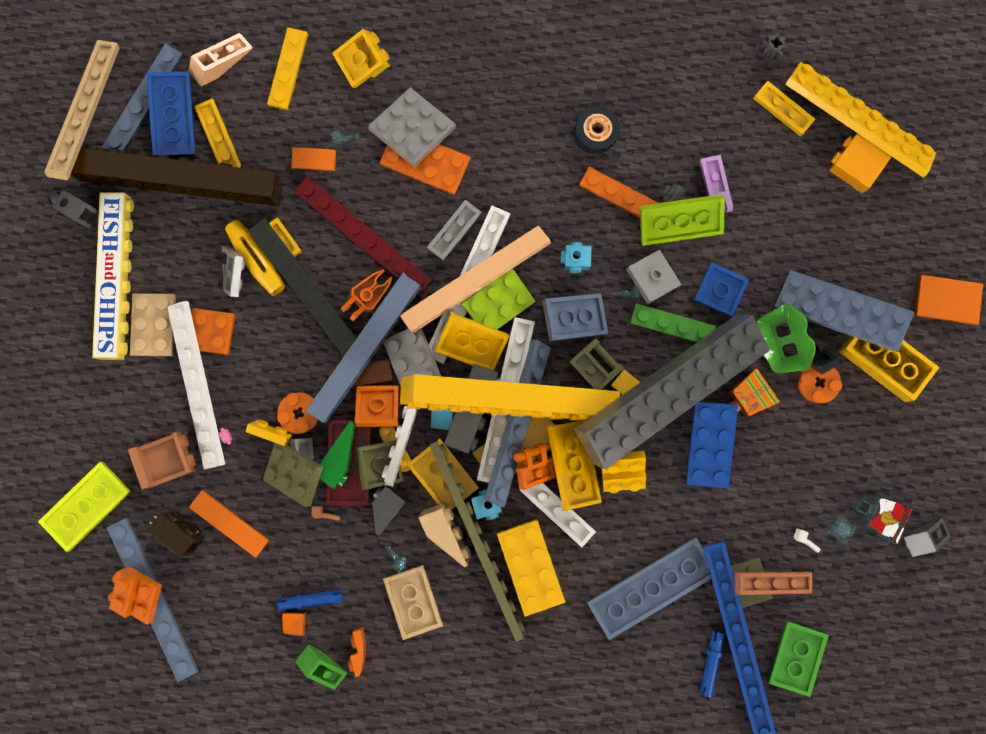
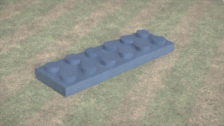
(846, 310)
(651, 588)

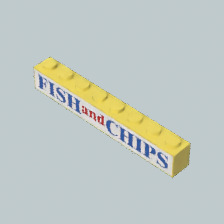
(112, 276)

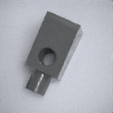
(73, 208)

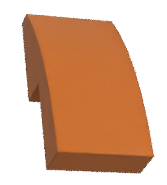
(313, 159)
(357, 658)

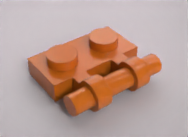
(534, 472)

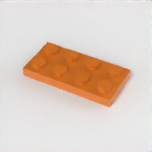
(440, 168)

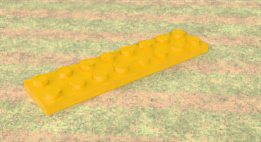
(862, 119)

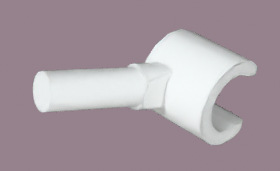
(801, 536)

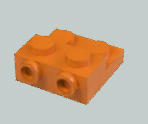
(134, 595)

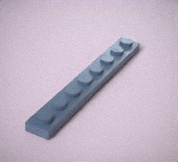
(515, 429)
(164, 622)

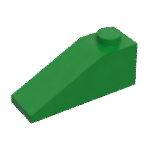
(338, 459)

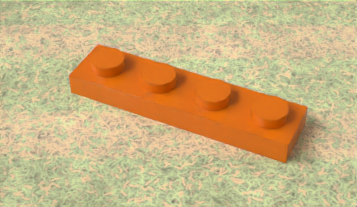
(614, 191)

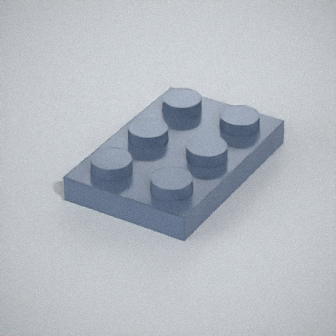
(575, 317)

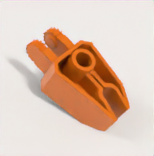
(364, 297)

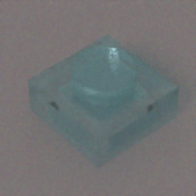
(842, 529)

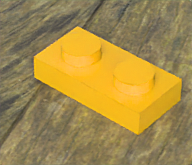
(261, 429)

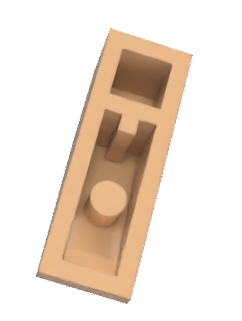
(217, 59)

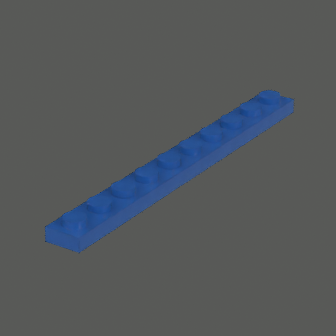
(739, 638)

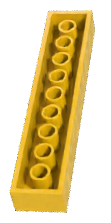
(503, 397)

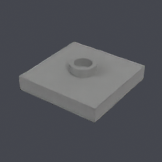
(653, 276)

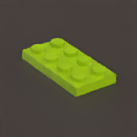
(682, 219)

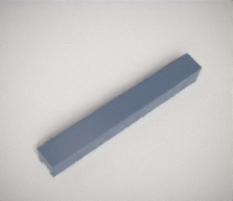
(363, 349)

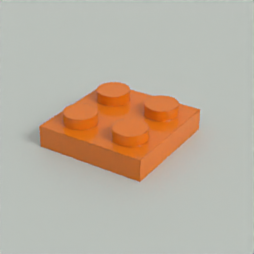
(213, 330)
(377, 406)

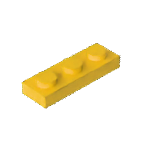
(784, 108)

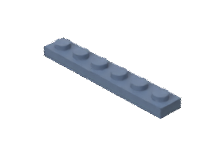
(138, 106)

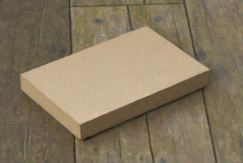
(413, 602)

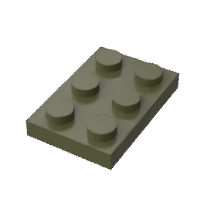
(293, 474)

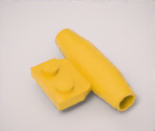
(255, 258)

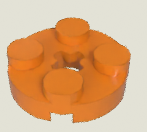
(832, 385)
(287, 417)

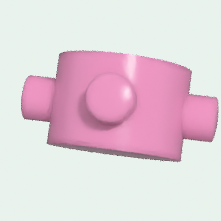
(225, 436)

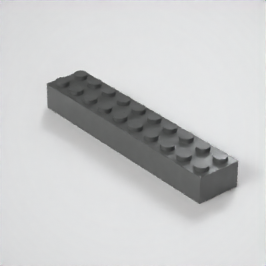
(672, 390)

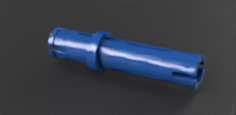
(309, 600)
(714, 654)

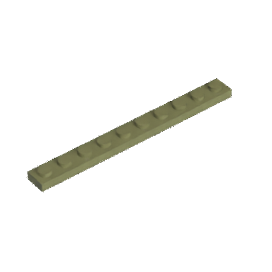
(481, 547)

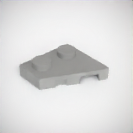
(232, 271)

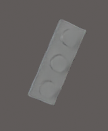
(454, 230)

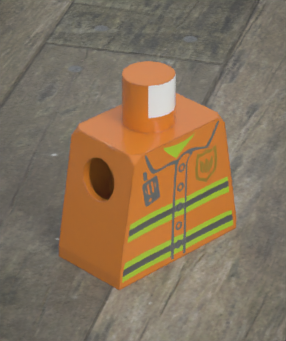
(753, 394)

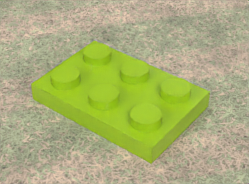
(499, 301)

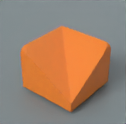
(294, 623)

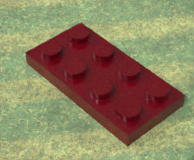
(351, 492)

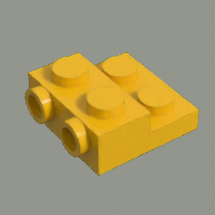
(361, 58)
(626, 473)

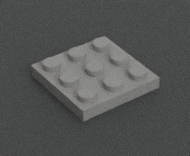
(412, 127)

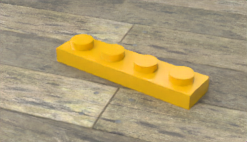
(287, 68)

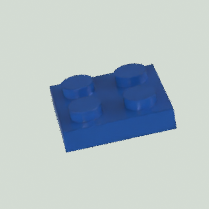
(721, 289)

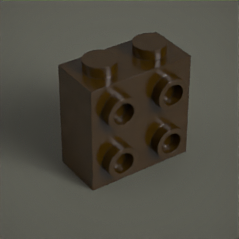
(175, 533)

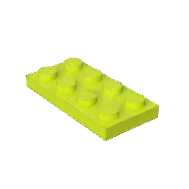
(84, 506)

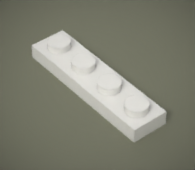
(396, 452)
(566, 520)

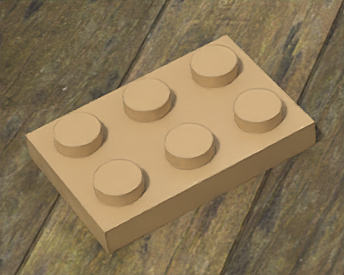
(151, 325)

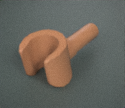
(317, 512)

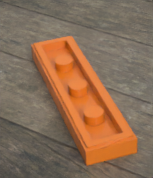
(229, 523)

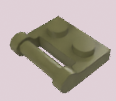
(591, 370)

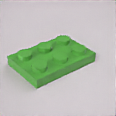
(797, 658)

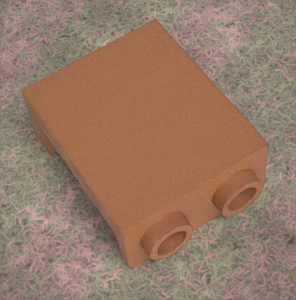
(162, 460)

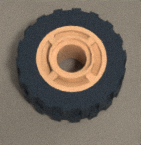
(602, 119)

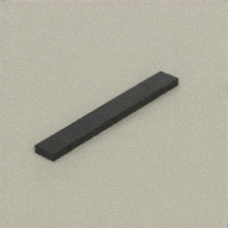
(303, 285)

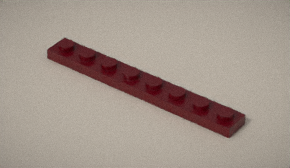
(360, 233)

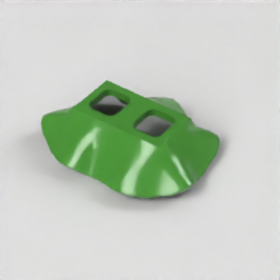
(798, 325)

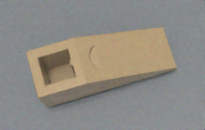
(442, 530)

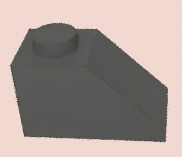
(386, 507)
(927, 538)

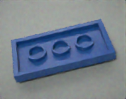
(171, 113)
(711, 444)

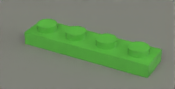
(670, 323)

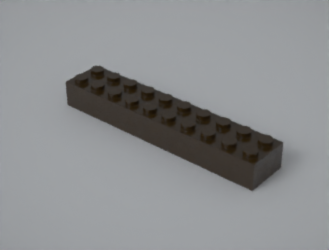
(178, 176)

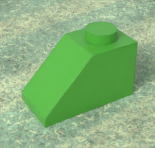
(320, 667)

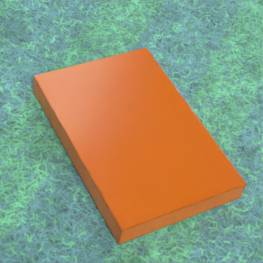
(948, 300)

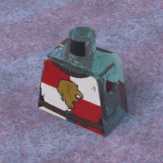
(885, 517)

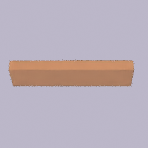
(773, 583)

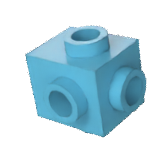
(583, 254)
(481, 510)

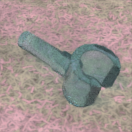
(338, 139)
(634, 293)
(400, 561)

